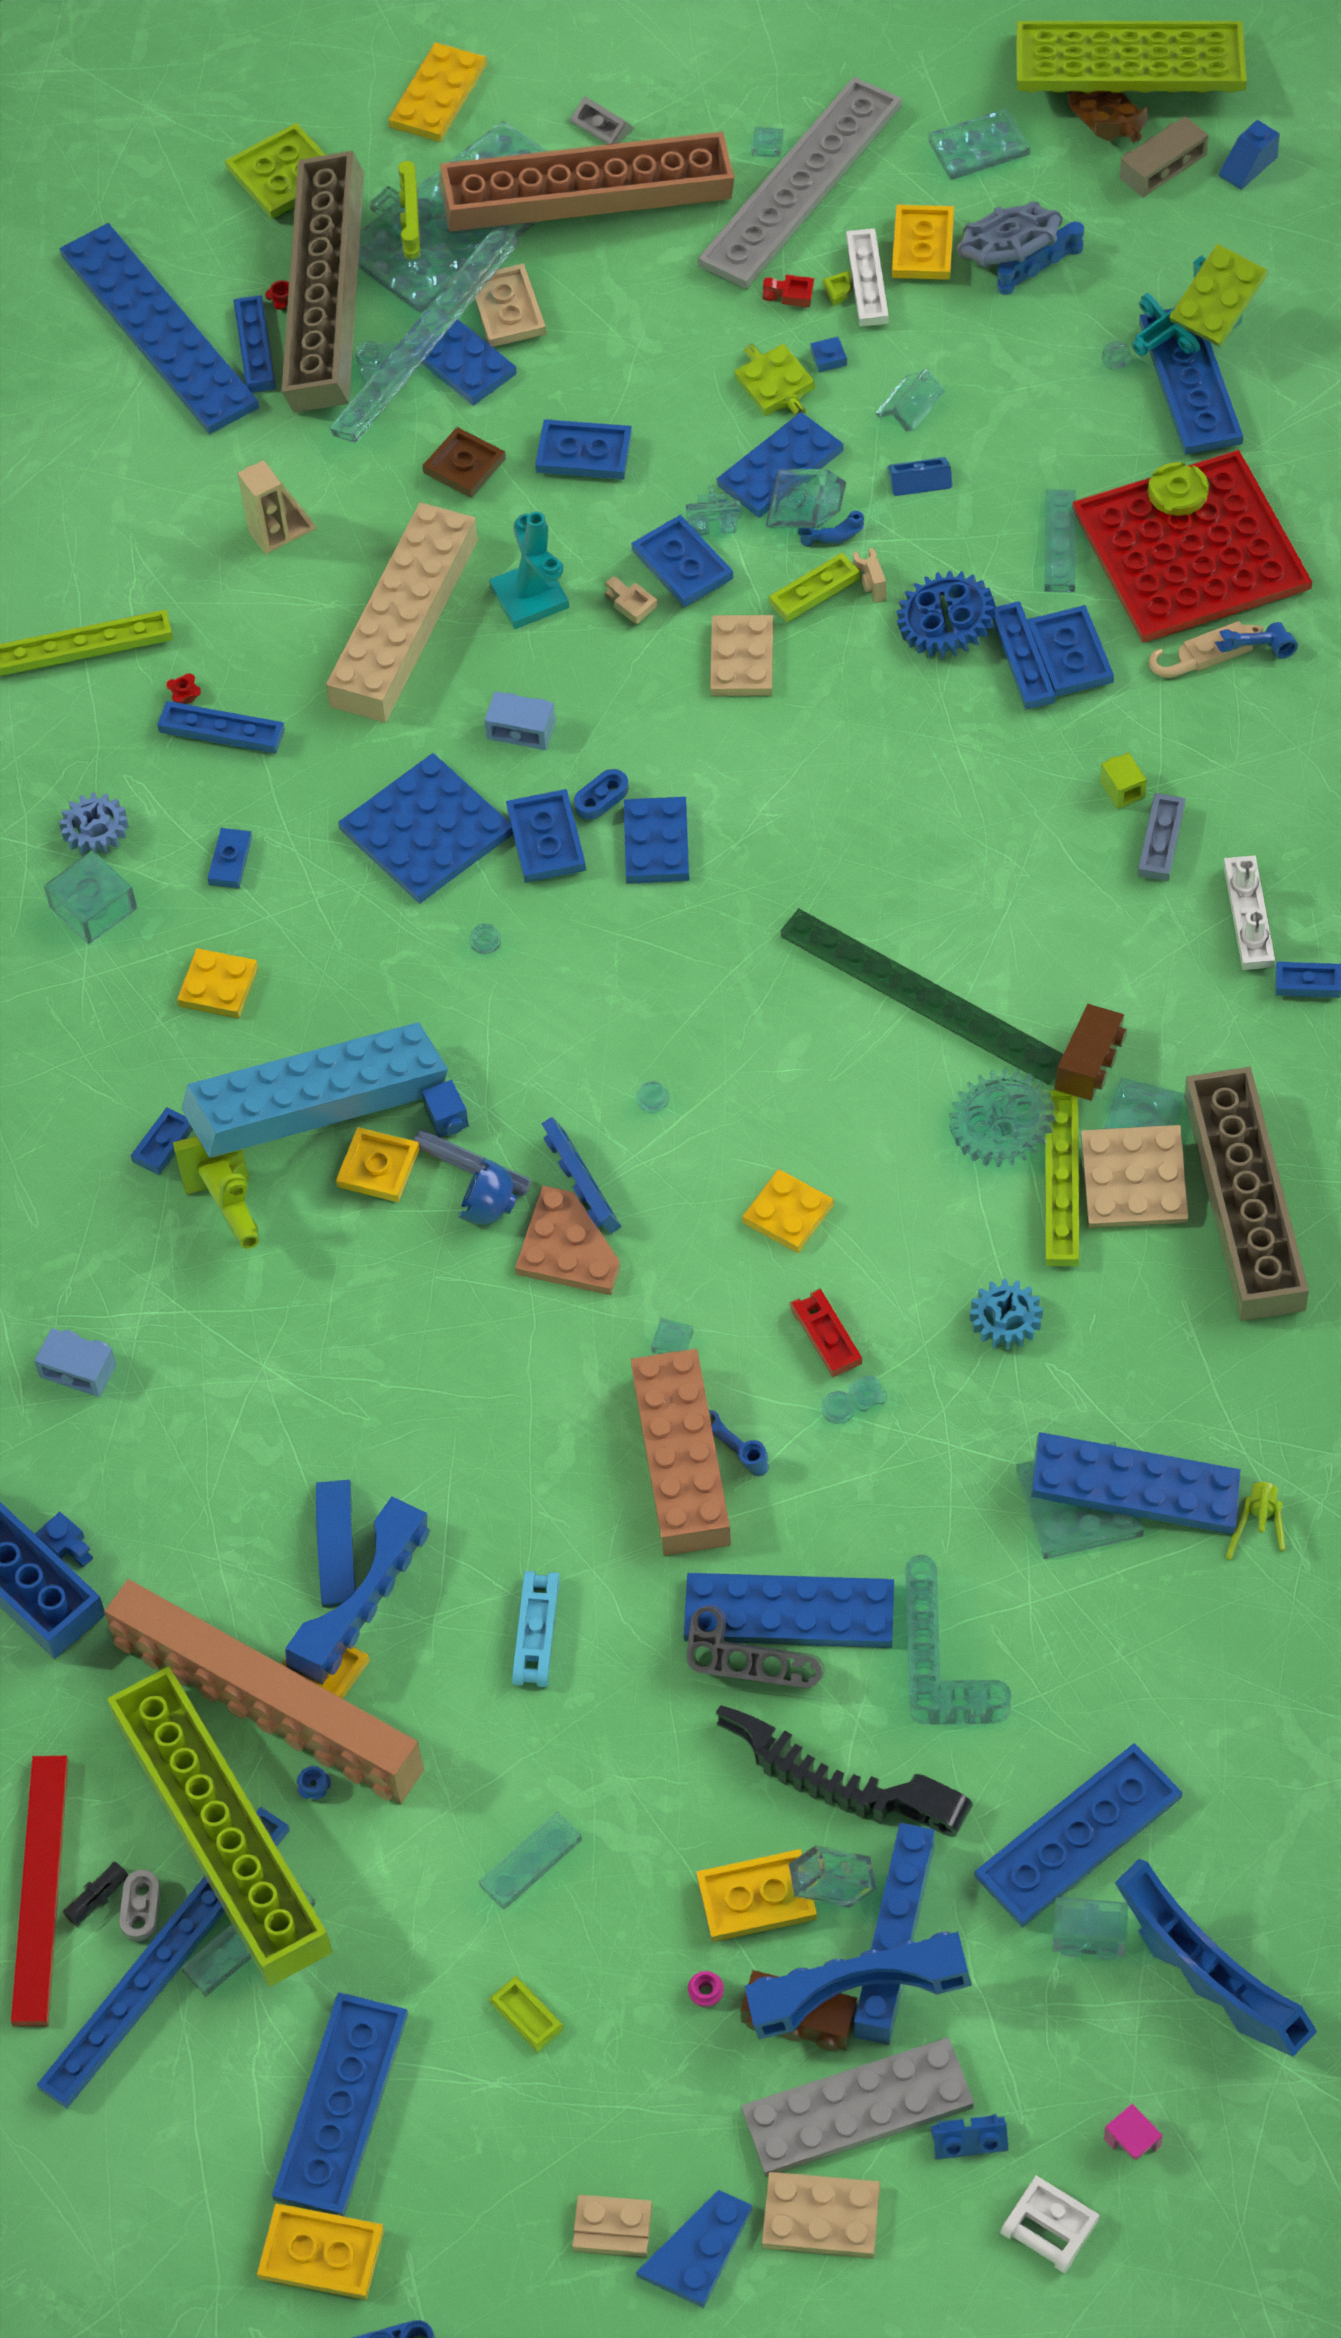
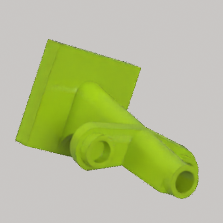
(225, 1179)

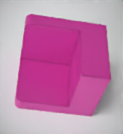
(1132, 2133)

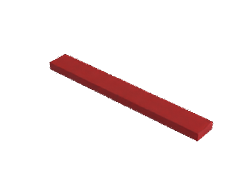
(40, 1891)

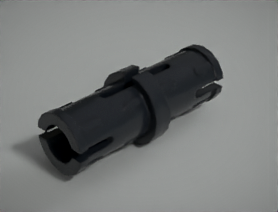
(95, 1894)

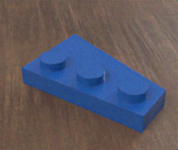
(699, 2250)

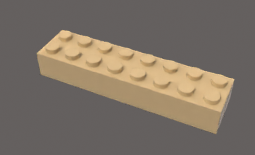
(402, 612)

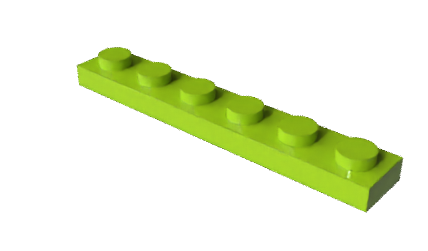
(85, 642)
(1062, 1183)

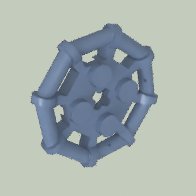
(1009, 234)

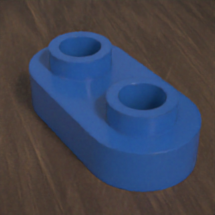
(598, 794)

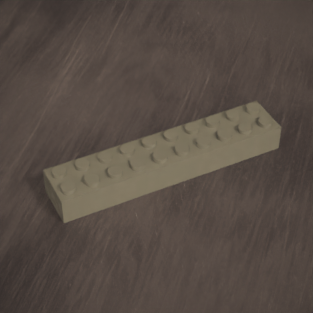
(323, 282)

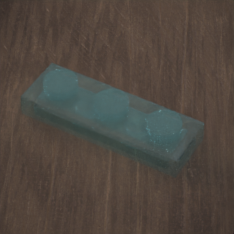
(530, 1860)

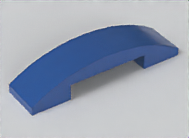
(335, 1541)

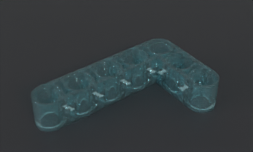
(927, 1655)

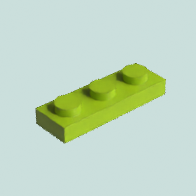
(814, 587)

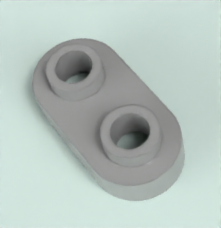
(139, 1908)

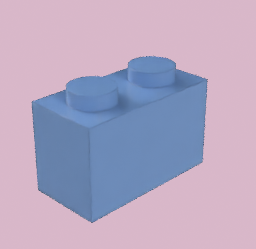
(520, 720)
(75, 1362)

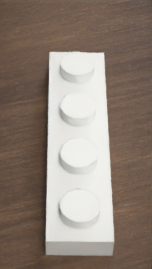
(867, 277)

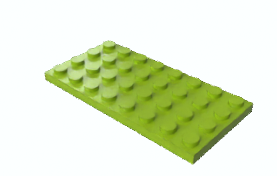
(1130, 56)

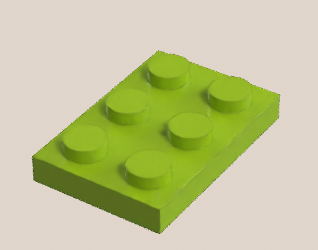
(1218, 295)

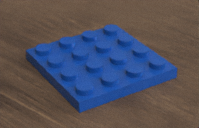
(426, 828)

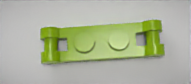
(409, 200)

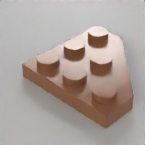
(566, 1245)

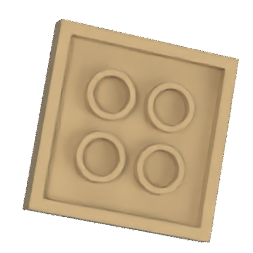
(1134, 1176)

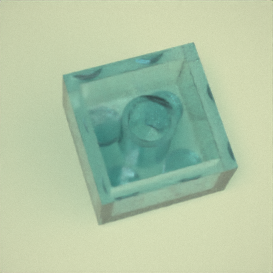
(90, 897)

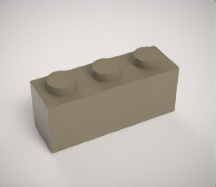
(1163, 156)

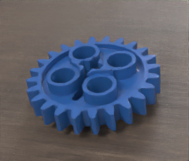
(923, 617)

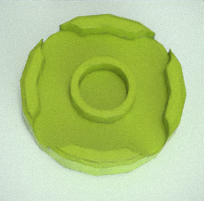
(1178, 488)

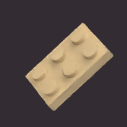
(509, 307)
(741, 655)
(821, 2215)

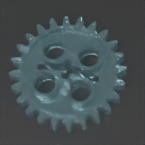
(1002, 1117)

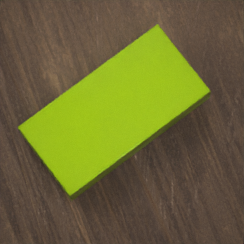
(526, 2014)

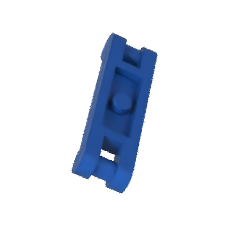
(1068, 242)

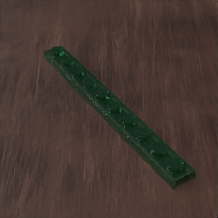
(922, 996)

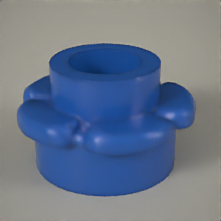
(310, 1775)

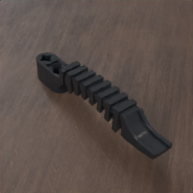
(919, 1799)

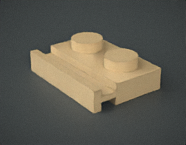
(612, 2226)

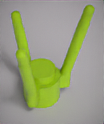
(1263, 1503)

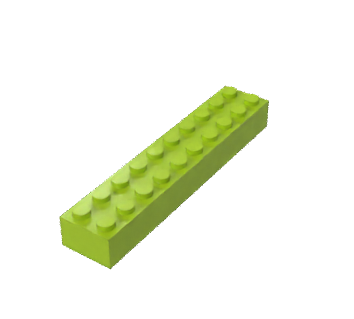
(220, 1827)

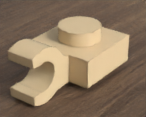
(874, 578)
(632, 601)

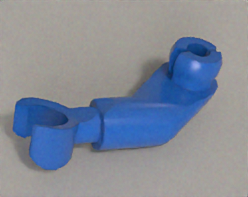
(835, 535)

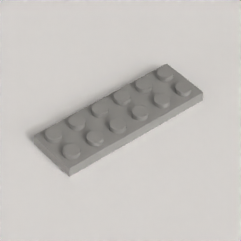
(857, 2106)

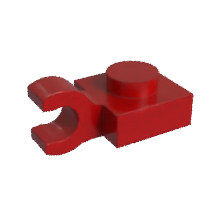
(794, 290)

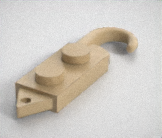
(1202, 652)

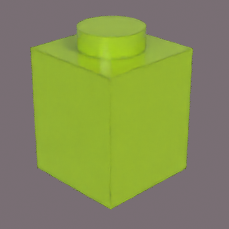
(1123, 780)

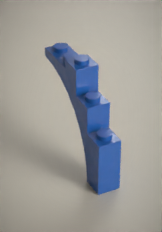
(1208, 1969)

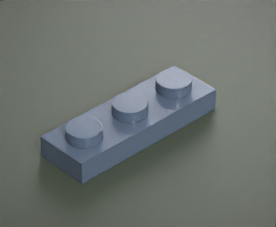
(1161, 837)

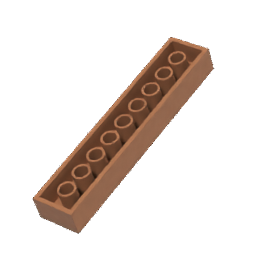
(586, 181)
(265, 1692)

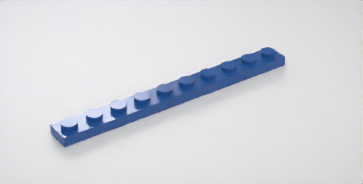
(140, 1986)

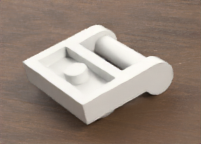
(1055, 2213)

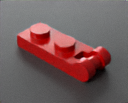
(826, 1333)

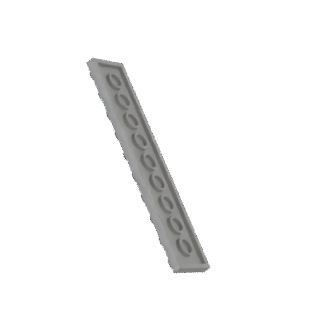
(799, 182)

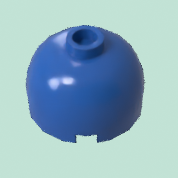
(488, 1194)

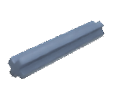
(464, 1158)

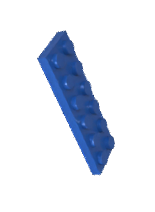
(1195, 394)
(1135, 1483)
(794, 1609)
(1078, 1834)
(340, 2105)

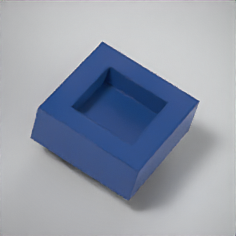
(828, 354)

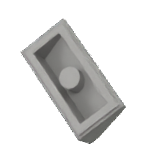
(600, 122)

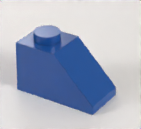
(1250, 154)

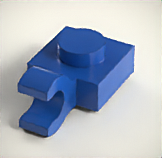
(65, 1537)

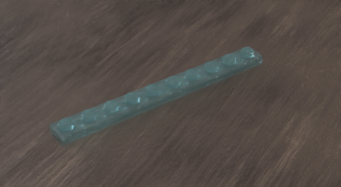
(424, 335)

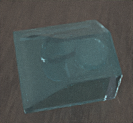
(805, 498)

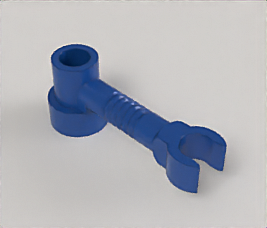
(1276, 636)
(752, 1453)

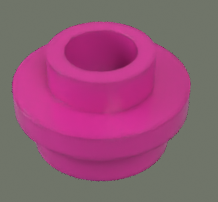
(703, 1979)

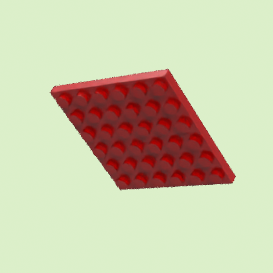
(1197, 564)

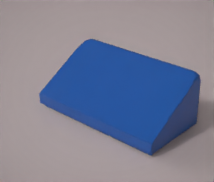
(920, 476)

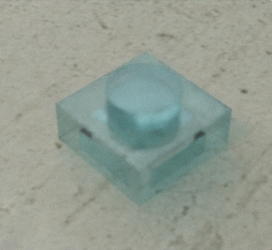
(767, 142)
(671, 1337)

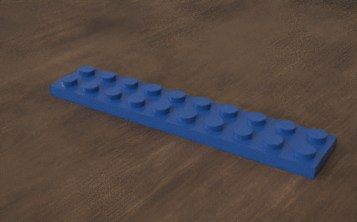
(159, 328)

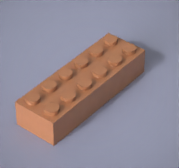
(680, 1452)

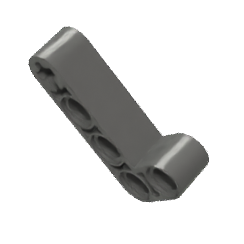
(755, 1655)

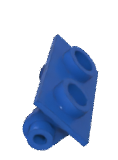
(984, 2135)

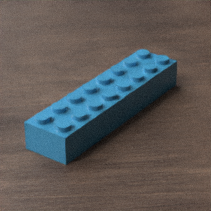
(312, 1089)

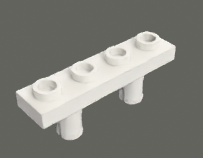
(1249, 912)

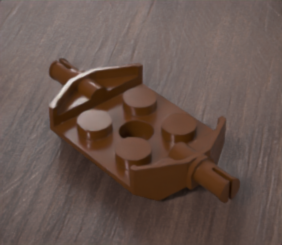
(1108, 114)

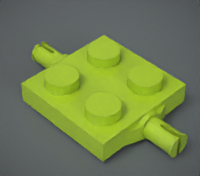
(774, 379)

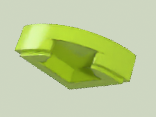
(837, 287)

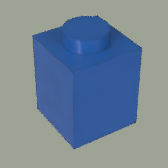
(445, 1108)

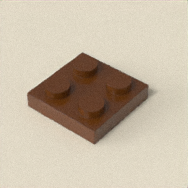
(464, 462)

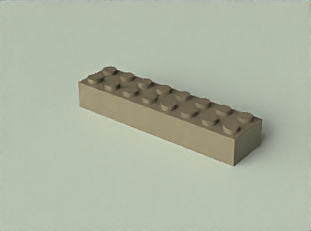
(1246, 1194)

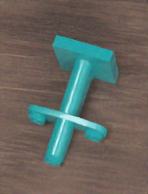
(1163, 328)
(532, 588)

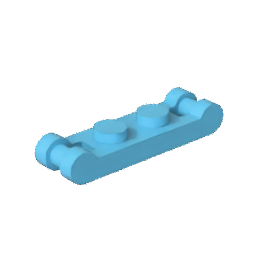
(536, 1628)

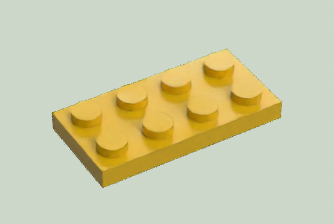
(437, 92)

